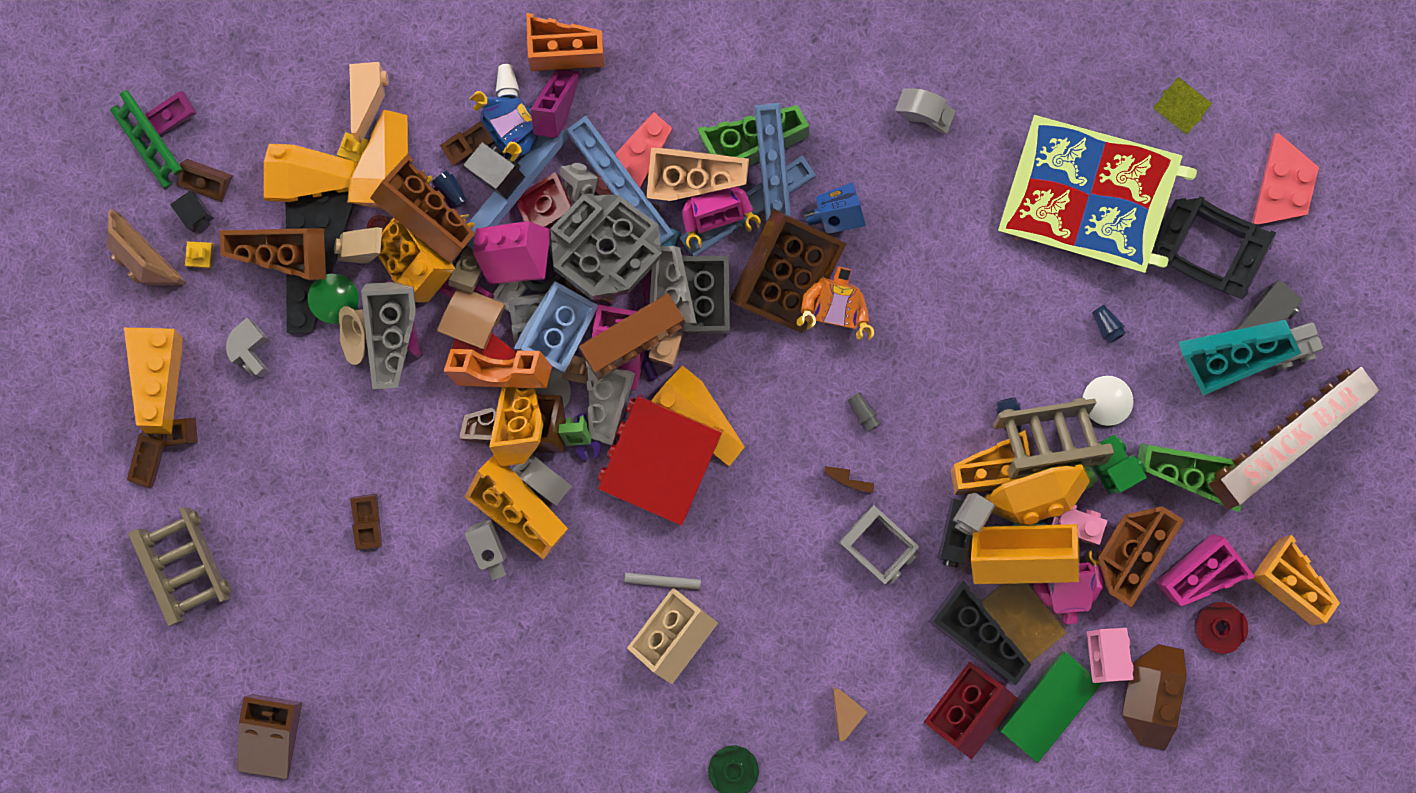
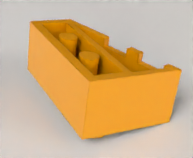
(986, 469)

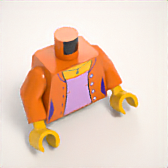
(836, 304)

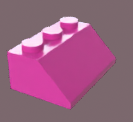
(512, 252)

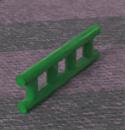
(135, 134)

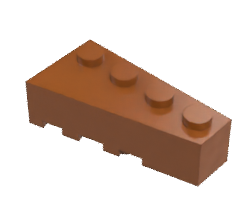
(422, 210)
(287, 250)
(632, 336)

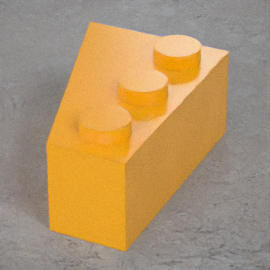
(1295, 583)

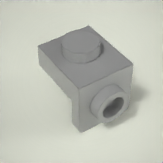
(580, 178)

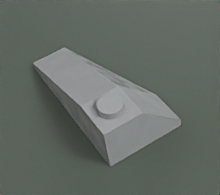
(388, 324)

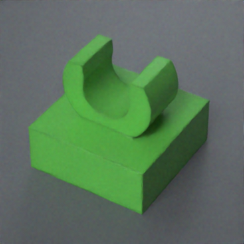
(575, 433)

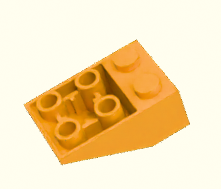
(413, 261)

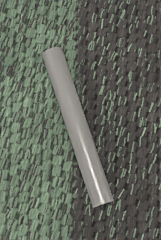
(662, 581)

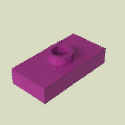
(171, 113)

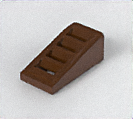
(186, 432)

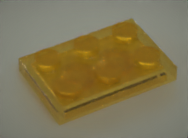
(1024, 618)

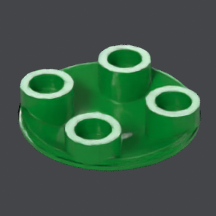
(330, 295)

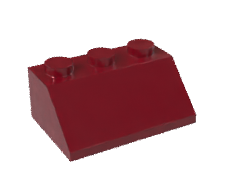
(970, 710)

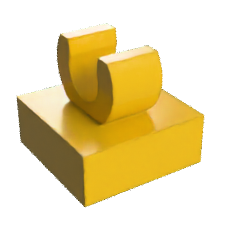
(350, 148)
(199, 254)

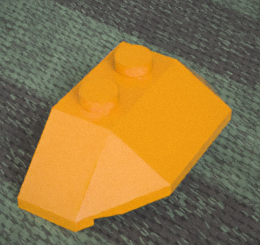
(1039, 495)

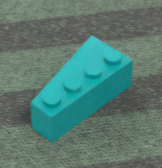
(1237, 354)

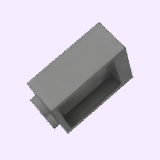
(862, 524)

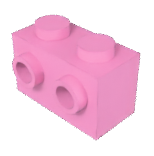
(1089, 524)
(1110, 655)

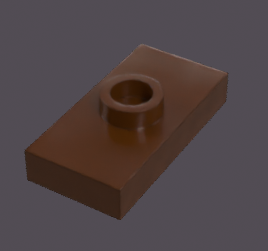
(146, 460)

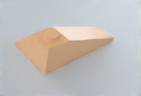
(685, 174)

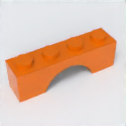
(470, 368)

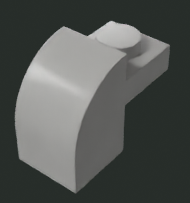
(926, 107)
(243, 343)
(543, 479)

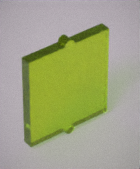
(1182, 105)

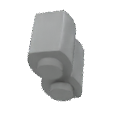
(973, 514)

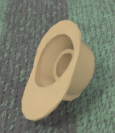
(352, 334)

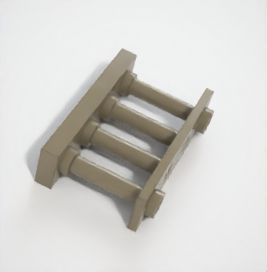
(1024, 465)
(154, 565)

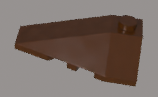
(479, 425)

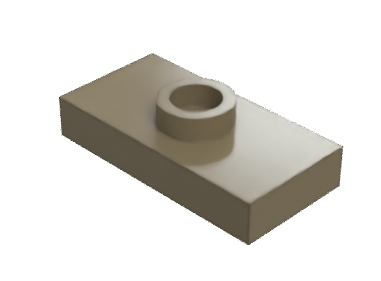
(466, 272)

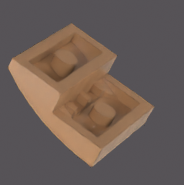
(471, 318)

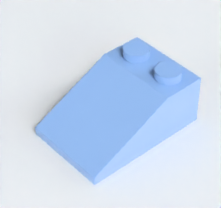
(557, 326)

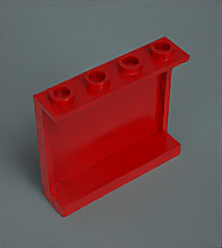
(659, 459)

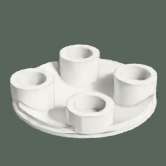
(1112, 398)

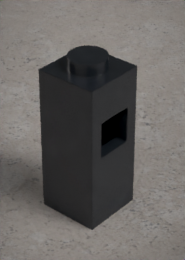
(954, 543)

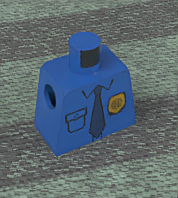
(837, 210)

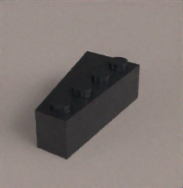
(974, 630)

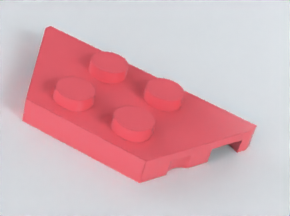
(1285, 184)

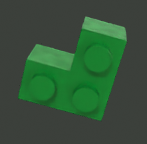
(1121, 470)

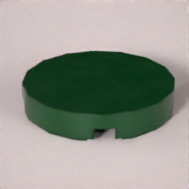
(737, 764)

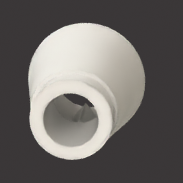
(506, 82)

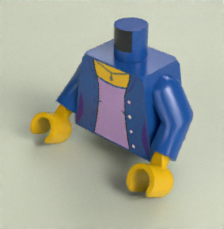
(507, 123)

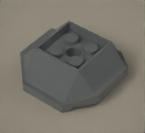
(601, 223)

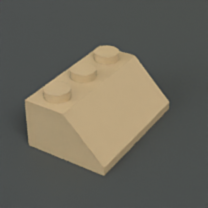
(672, 636)

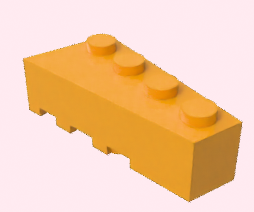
(154, 376)
(515, 507)

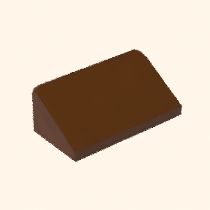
(204, 179)

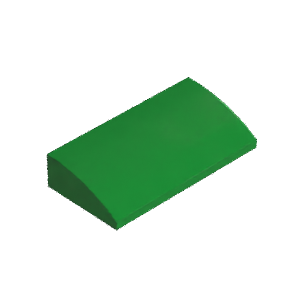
(1049, 706)

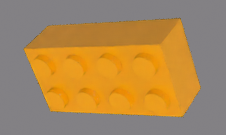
(1026, 554)

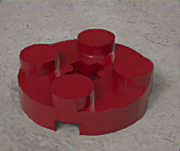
(1232, 637)

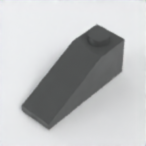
(1274, 305)

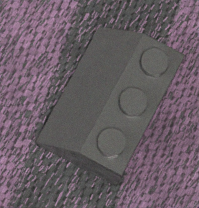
(709, 294)

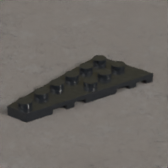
(325, 212)

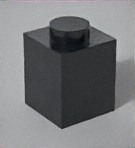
(192, 212)

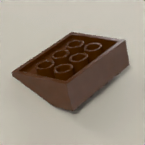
(784, 267)

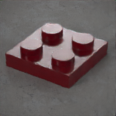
(545, 202)

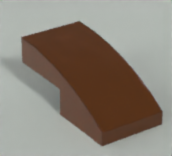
(463, 145)
(842, 477)
(366, 521)

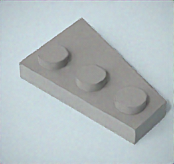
(670, 277)
(607, 403)

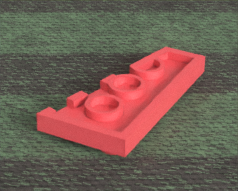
(637, 150)

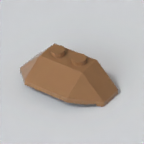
(138, 255)

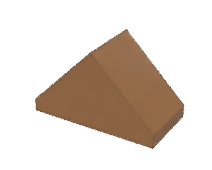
(847, 713)

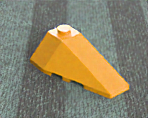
(299, 171)

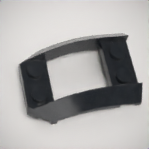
(1245, 263)

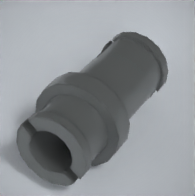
(866, 415)

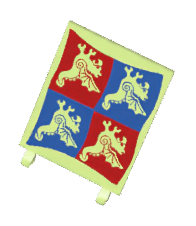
(1092, 194)

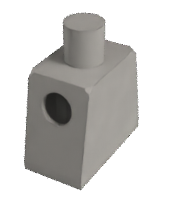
(485, 537)

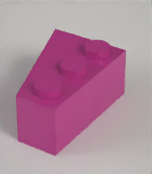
(1203, 571)

